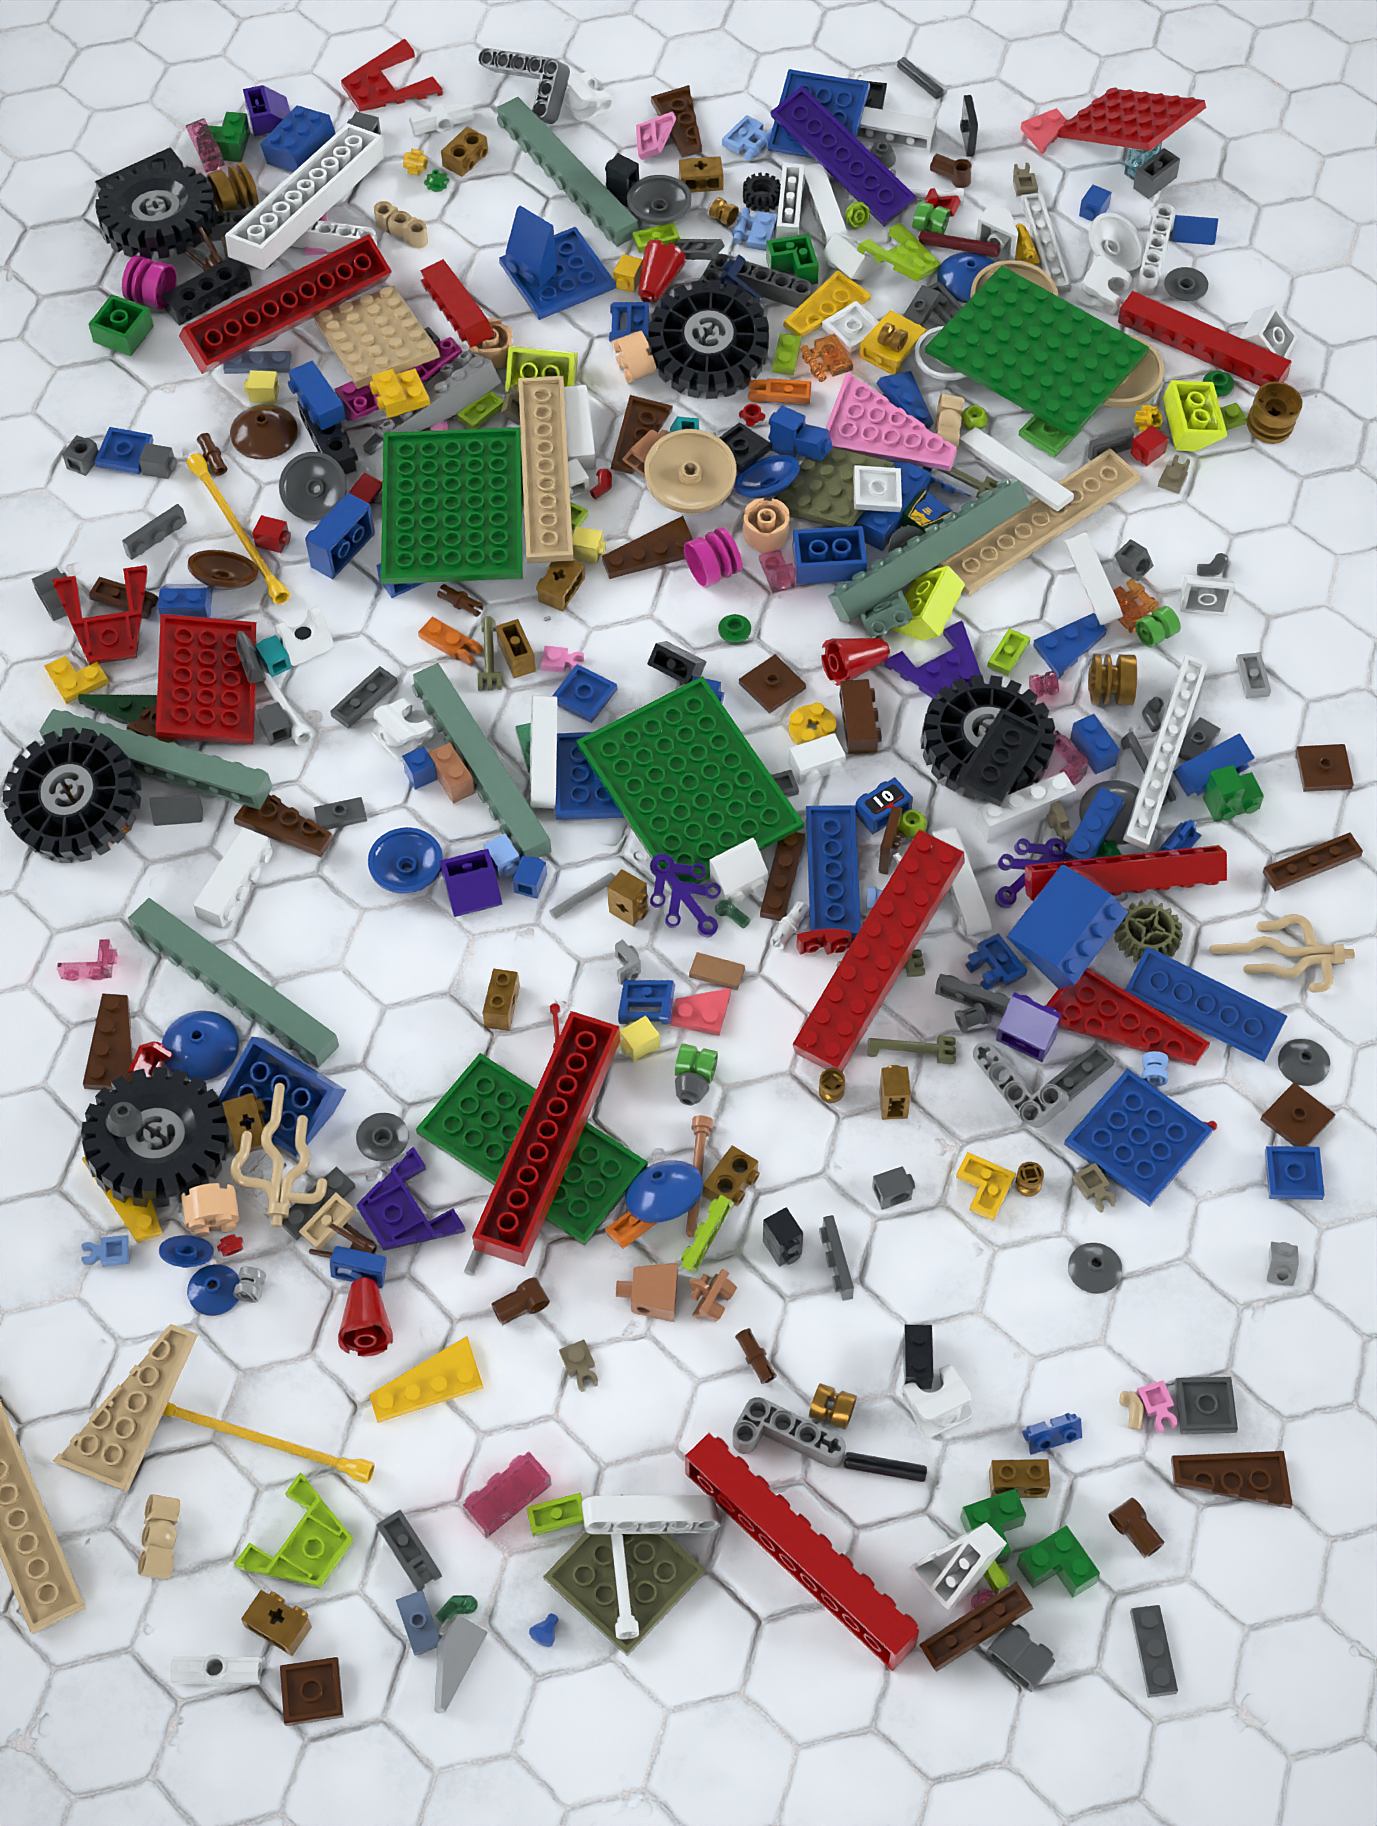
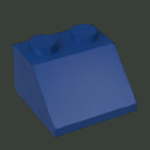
(185, 600)

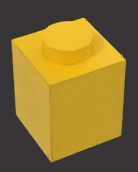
(627, 272)

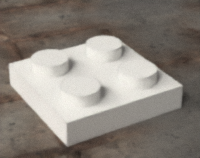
(850, 325)
(877, 488)

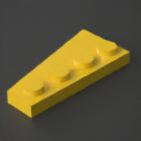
(826, 301)
(140, 1221)
(429, 1383)

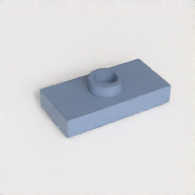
(418, 1622)

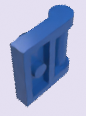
(636, 319)
(646, 994)

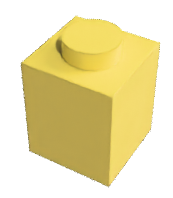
(262, 386)
(588, 544)
(639, 1039)

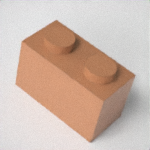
(452, 773)

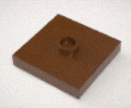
(772, 683)
(1324, 767)
(891, 840)
(1298, 1116)
(311, 1691)

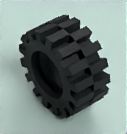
(761, 183)

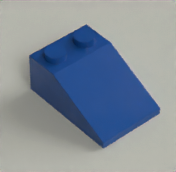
(531, 247)

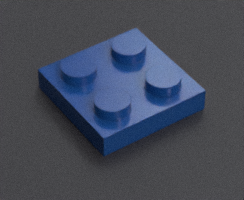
(122, 450)
(584, 693)
(1294, 1173)

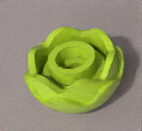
(862, 212)
(974, 417)
(910, 830)

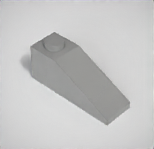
(455, 1653)

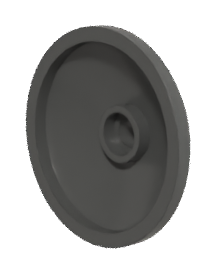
(659, 199)
(301, 477)
(1124, 789)

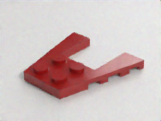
(371, 89)
(110, 635)

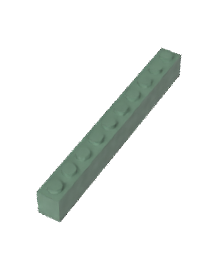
(567, 171)
(928, 550)
(481, 761)
(175, 763)
(233, 982)

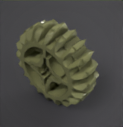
(1139, 921)

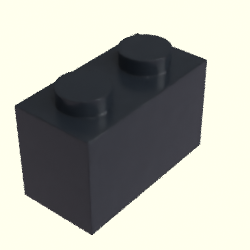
(621, 176)
(676, 662)
(783, 1237)
(918, 1355)

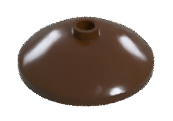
(263, 431)
(222, 569)

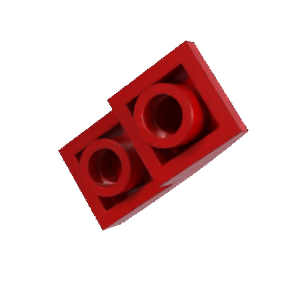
(366, 488)
(831, 939)

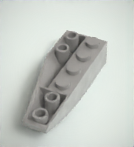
(449, 393)

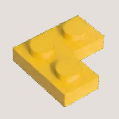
(73, 683)
(992, 1184)

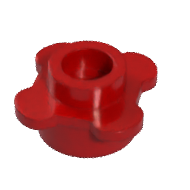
(752, 414)

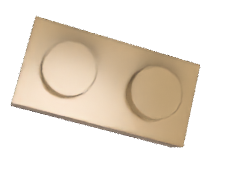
(334, 1211)

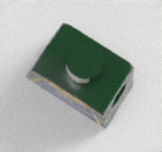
(925, 511)

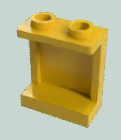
(883, 356)

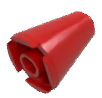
(659, 269)
(852, 657)
(364, 1320)

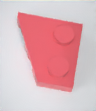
(1043, 128)
(702, 1011)

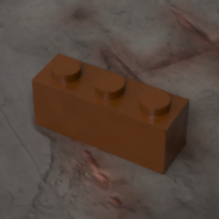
(859, 716)

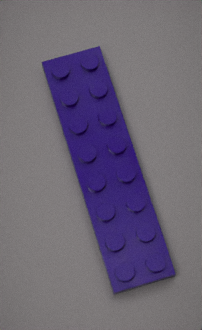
(843, 155)

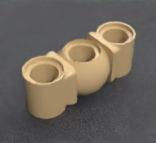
(401, 224)
(949, 418)
(159, 1537)

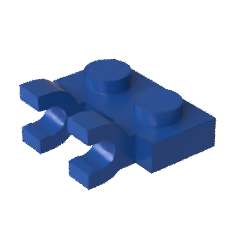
(1001, 959)

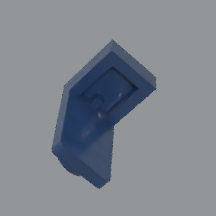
(731, 268)

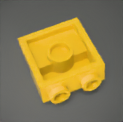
(398, 392)

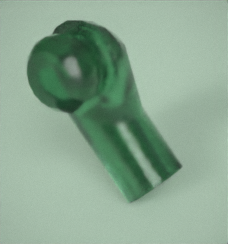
(725, 907)
(457, 1605)

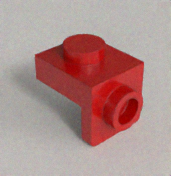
(947, 202)
(149, 1056)

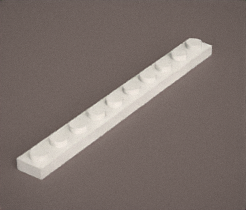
(1165, 752)

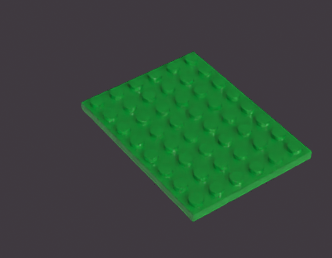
(1037, 350)
(451, 506)
(688, 779)

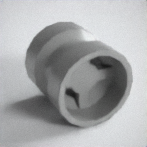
(249, 1284)

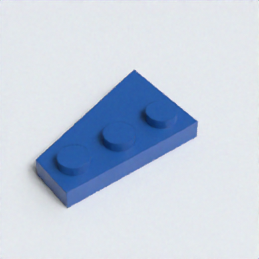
(1065, 645)

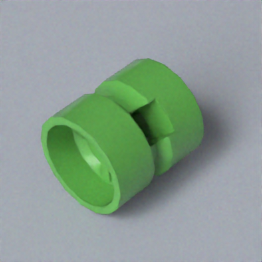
(931, 218)
(1156, 627)
(695, 1061)

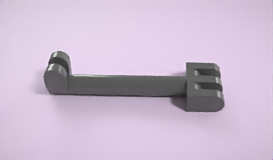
(1131, 741)

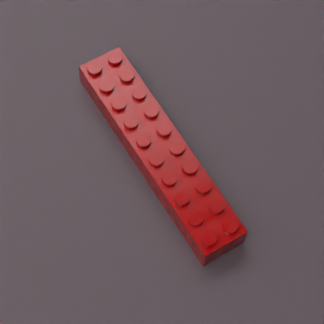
(284, 304)
(879, 952)
(546, 1139)
(802, 1551)

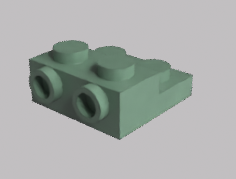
(887, 614)

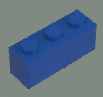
(316, 395)
(1195, 772)
(1095, 825)

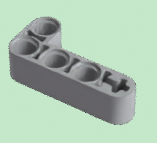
(1014, 1082)
(790, 1437)

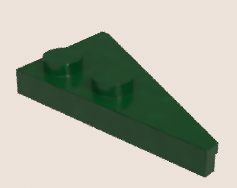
(118, 707)

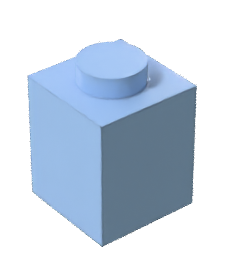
(503, 856)

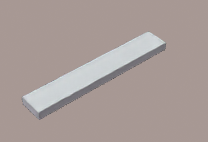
(1045, 240)
(1016, 469)

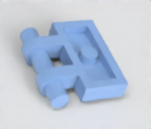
(743, 133)
(762, 228)

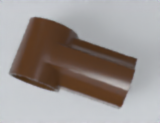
(956, 170)
(527, 1298)
(1132, 1521)

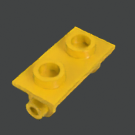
(1025, 249)

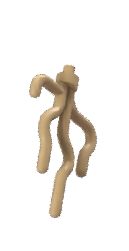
(1313, 954)
(278, 1195)

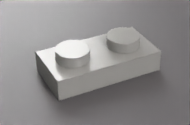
(1253, 675)

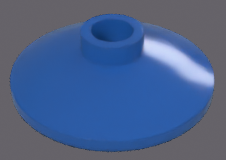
(186, 1251)
(217, 1300)

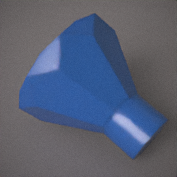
(544, 1632)

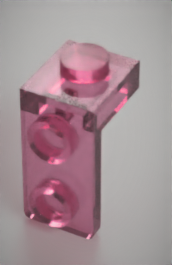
(205, 145)
(776, 571)
(1077, 760)
(91, 970)

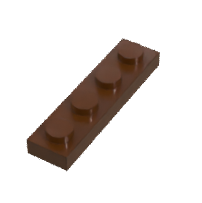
(1312, 861)
(782, 877)
(976, 1626)

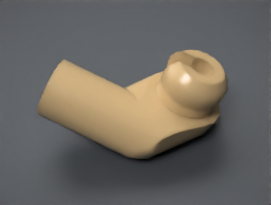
(1135, 1406)

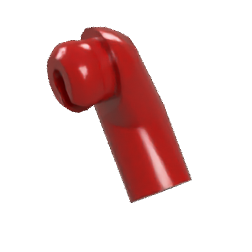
(604, 483)

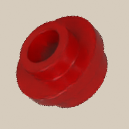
(230, 1245)

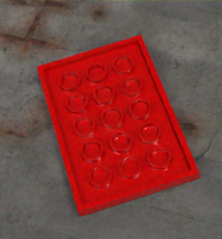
(1131, 118)
(203, 681)

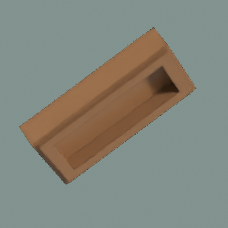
(717, 971)

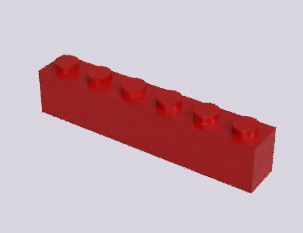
(456, 303)

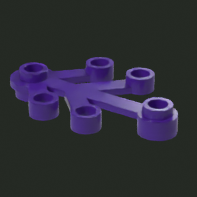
(1049, 855)
(682, 891)

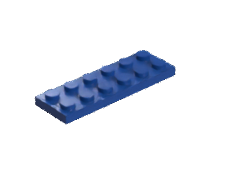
(833, 868)
(1206, 1004)

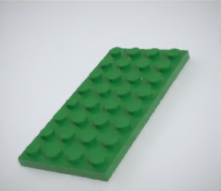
(479, 1124)

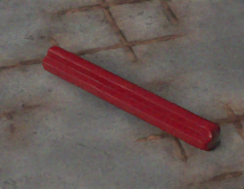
(959, 243)

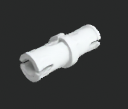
(789, 925)

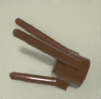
(211, 260)
(359, 1241)

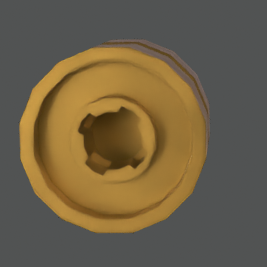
(842, 1408)

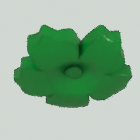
(1109, 849)

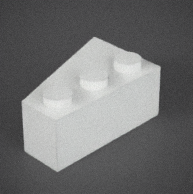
(959, 1565)

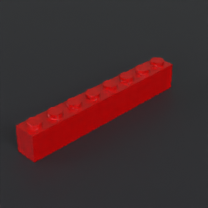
(1202, 340)
(1139, 870)

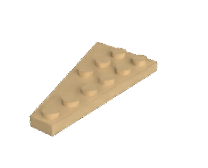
(126, 1420)

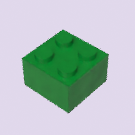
(121, 325)

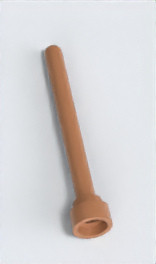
(701, 1126)

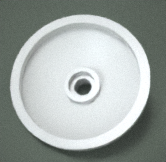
(1117, 241)
(931, 365)

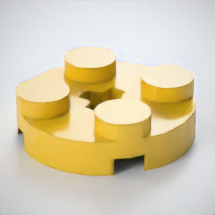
(808, 715)

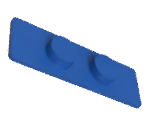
(947, 487)

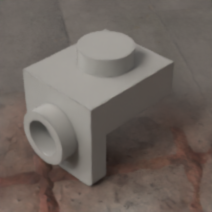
(629, 959)
(1282, 1263)

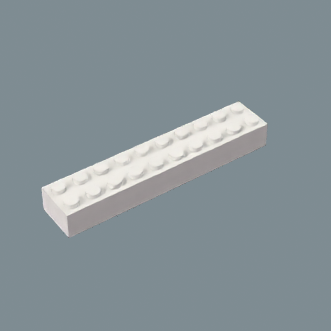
(304, 196)

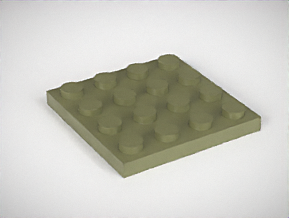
(826, 488)
(656, 1576)

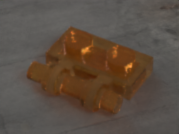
(833, 356)
(1130, 609)

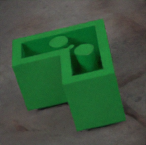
(232, 136)
(793, 255)
(1231, 794)
(1000, 1512)
(1060, 1556)

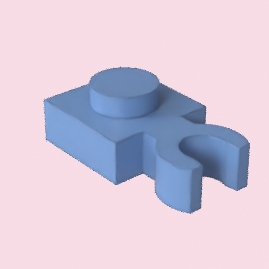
(111, 1251)

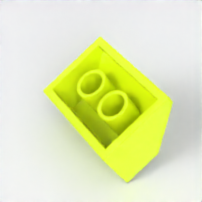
(539, 362)
(1193, 414)
(931, 602)

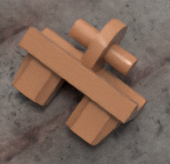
(718, 1286)

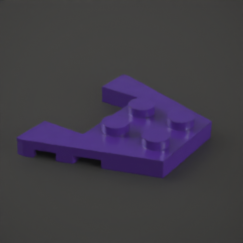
(943, 669)
(396, 1216)

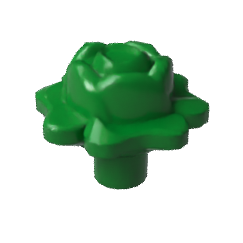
(436, 181)

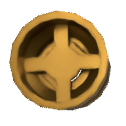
(725, 212)
(894, 338)
(832, 1079)
(1030, 1184)

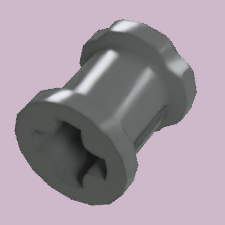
(971, 1017)

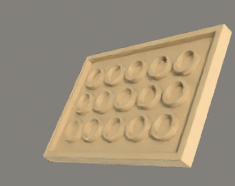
(376, 335)

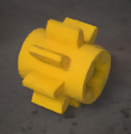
(415, 162)
(1147, 417)

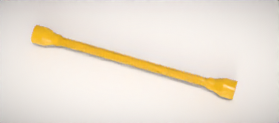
(276, 589)
(358, 1469)

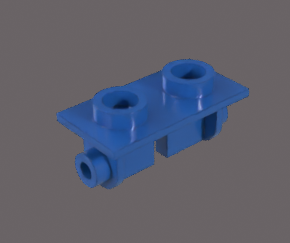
(1182, 837)
(1063, 1430)

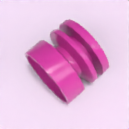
(147, 281)
(713, 557)

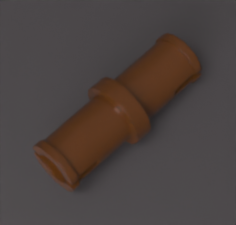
(212, 454)
(460, 600)
(755, 1356)

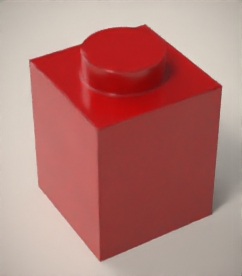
(1149, 445)
(271, 534)

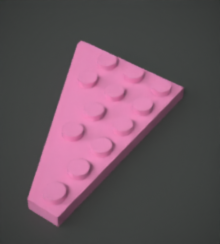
(874, 427)

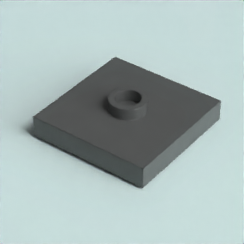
(1206, 1405)

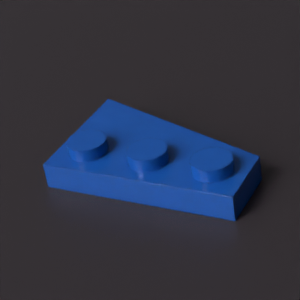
(904, 393)

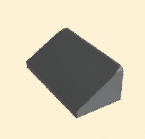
(249, 658)
(176, 809)

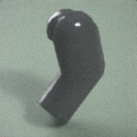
(1216, 566)
(1151, 712)

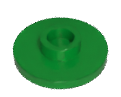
(1222, 382)
(734, 628)

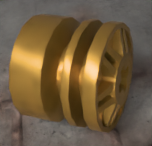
(233, 189)
(1274, 412)
(1113, 679)

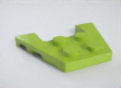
(908, 258)
(311, 1548)

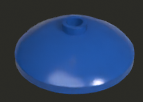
(959, 272)
(767, 477)
(401, 850)
(203, 1056)
(664, 1191)

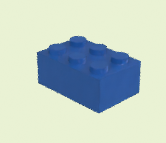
(297, 138)
(340, 535)
(828, 554)

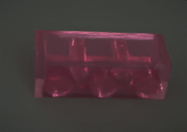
(506, 1494)

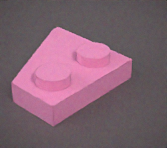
(653, 135)

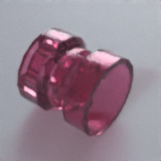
(1044, 684)

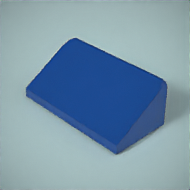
(1194, 230)
(354, 1264)

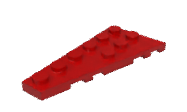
(1114, 1015)

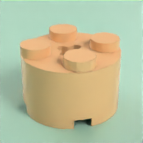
(496, 347)
(634, 356)
(766, 525)
(210, 1209)

